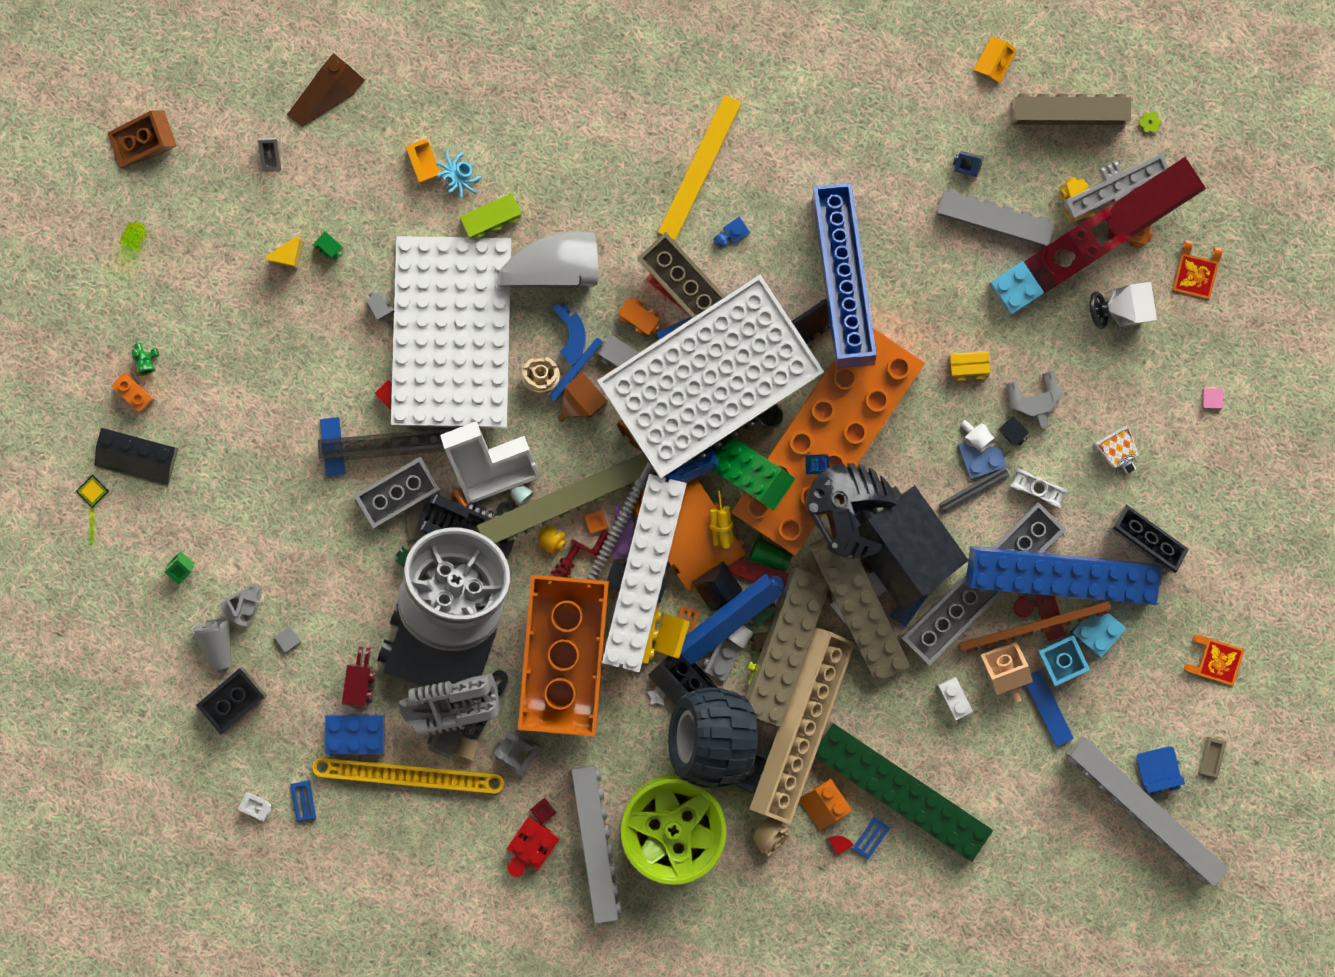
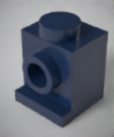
(973, 169)

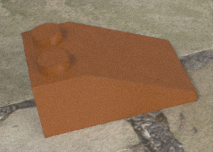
(142, 138)

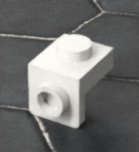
(255, 806)

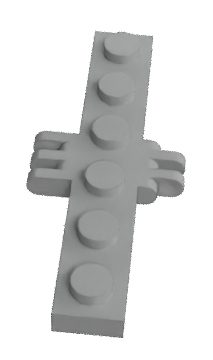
(1115, 184)

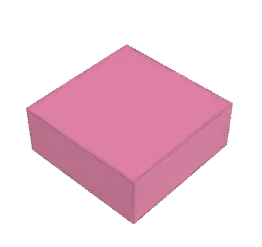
(1212, 398)

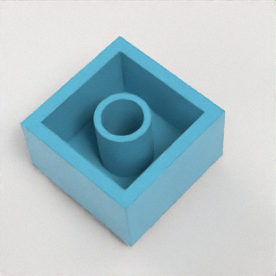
(1016, 288)
(1098, 632)
(1063, 660)

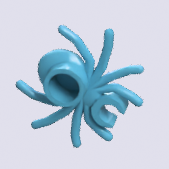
(457, 174)

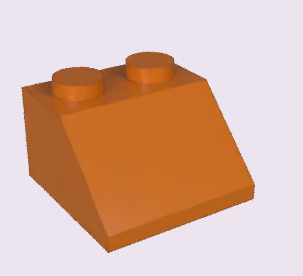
(825, 804)

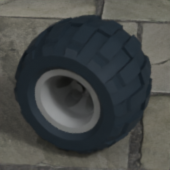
(712, 737)

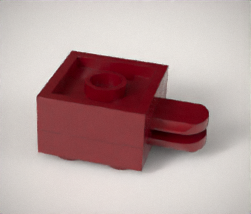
(359, 680)

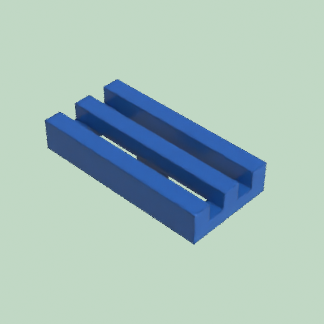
(310, 797)
(866, 831)

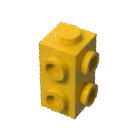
(1071, 189)

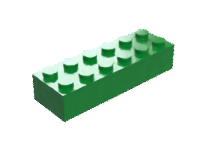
(752, 473)

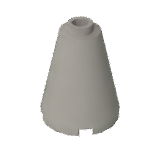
(215, 643)

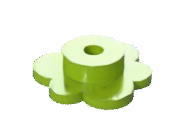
(1153, 117)

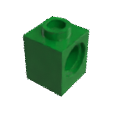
(179, 567)

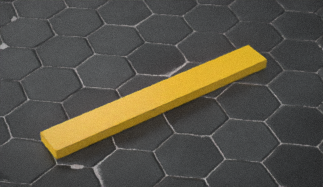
(700, 167)

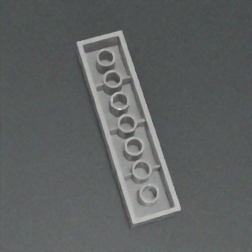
(595, 844)

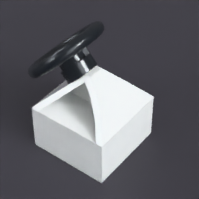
(1127, 305)

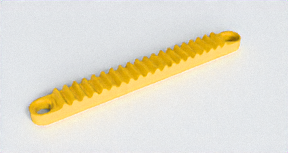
(408, 775)

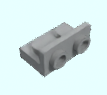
(721, 660)

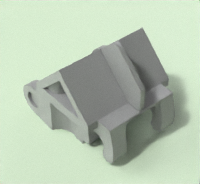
(242, 603)
(511, 747)

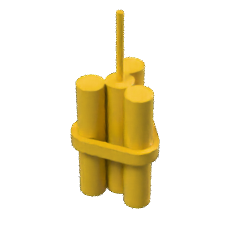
(721, 525)

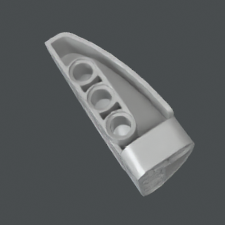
(554, 263)

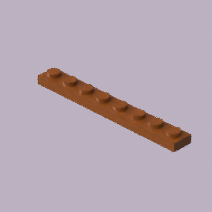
(1027, 629)

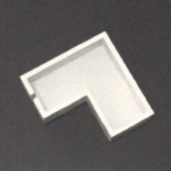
(484, 470)

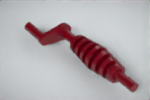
(567, 562)

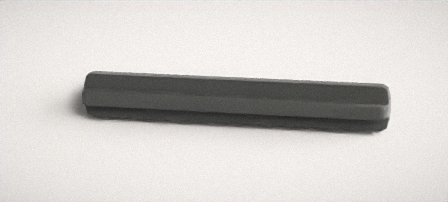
(974, 489)

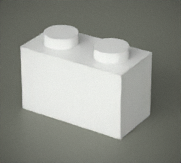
(955, 698)

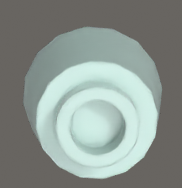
(520, 494)

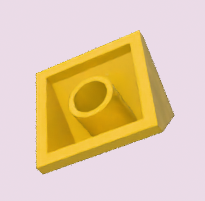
(287, 254)

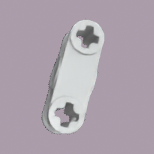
(1028, 483)

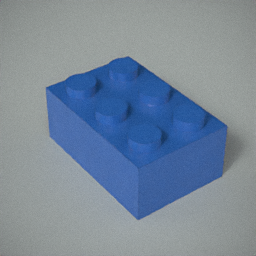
(354, 734)

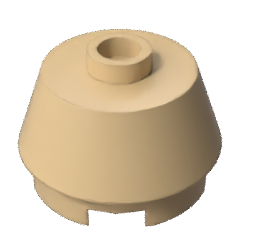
(540, 375)
(770, 835)

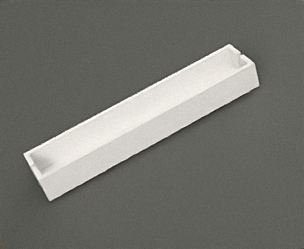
(644, 573)

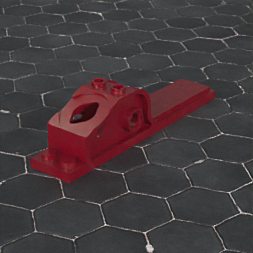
(1125, 219)

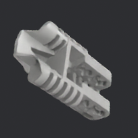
(447, 707)

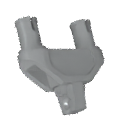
(1038, 405)

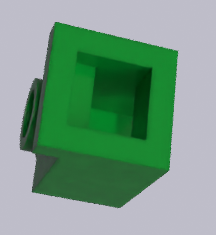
(328, 246)

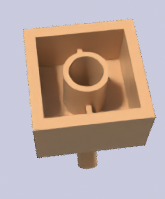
(1007, 670)

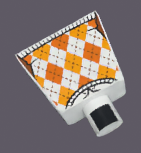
(1119, 449)

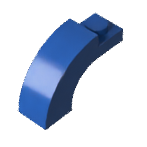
(577, 335)

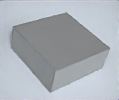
(287, 639)

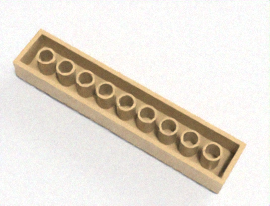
(802, 726)

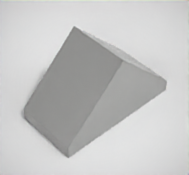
(270, 153)

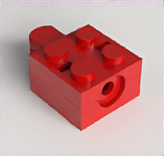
(530, 847)

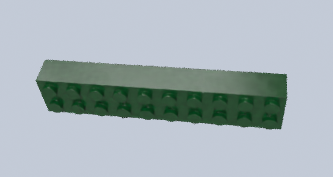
(902, 792)

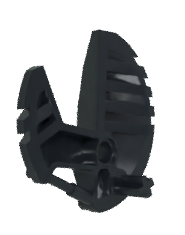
(855, 491)

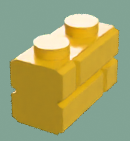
(969, 364)

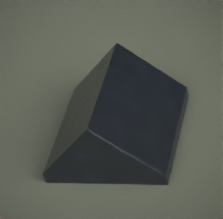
(717, 586)

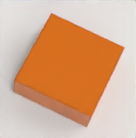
(596, 521)

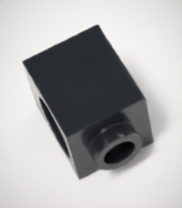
(1014, 431)

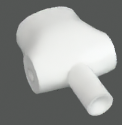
(977, 437)

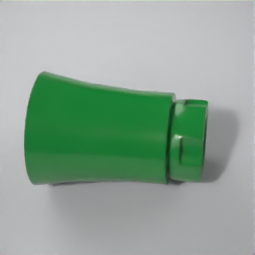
(769, 555)

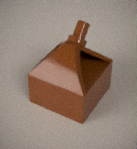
(581, 399)

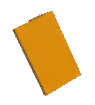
(995, 59)

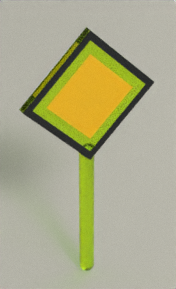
(92, 492)

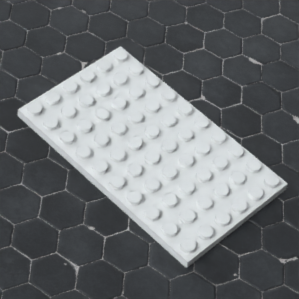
(450, 332)
(710, 376)

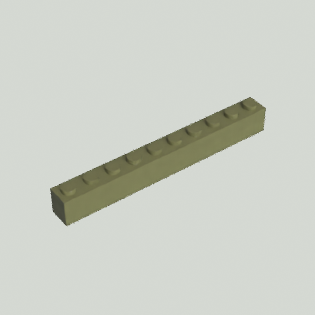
(563, 500)

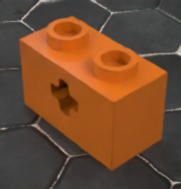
(133, 392)

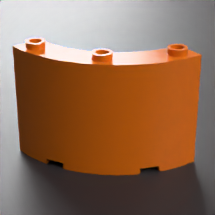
(692, 543)

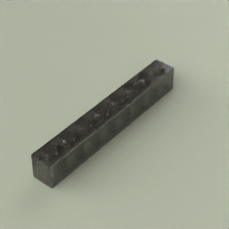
(381, 445)

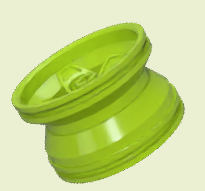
(661, 840)

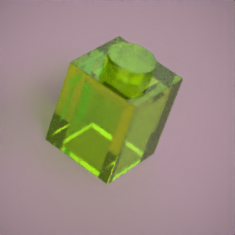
(134, 235)

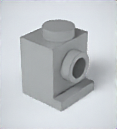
(379, 305)

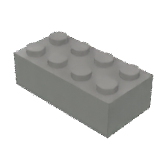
(397, 492)

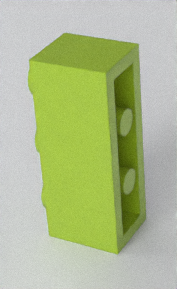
(491, 216)

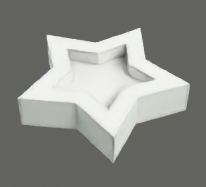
(657, 696)

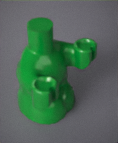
(143, 360)

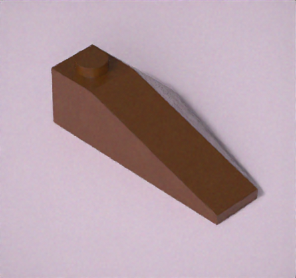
(328, 88)

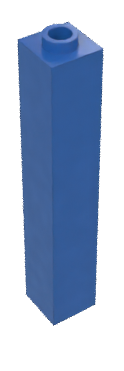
(730, 618)

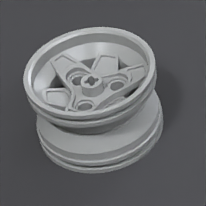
(455, 623)

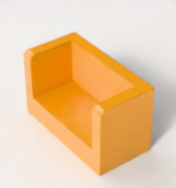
(423, 161)

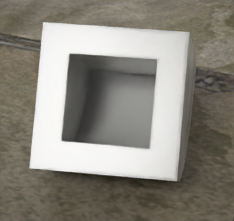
(741, 636)

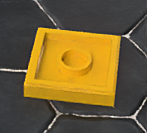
(671, 635)

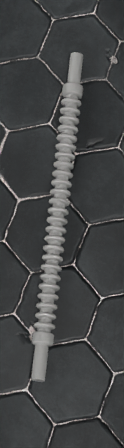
(639, 485)

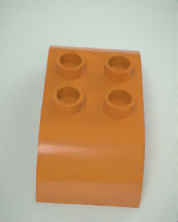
(563, 655)

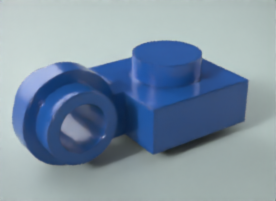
(736, 231)

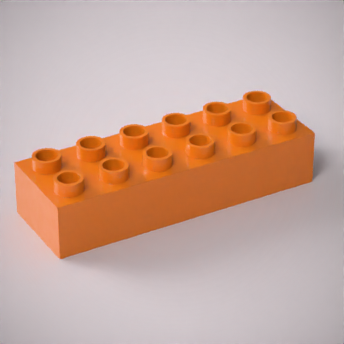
(837, 421)

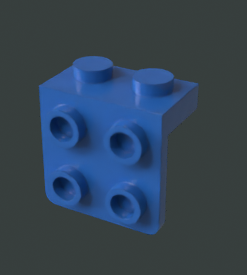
(1159, 770)

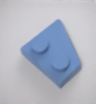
(983, 462)

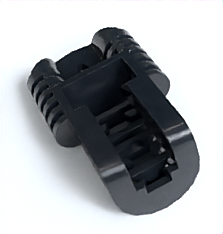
(444, 513)

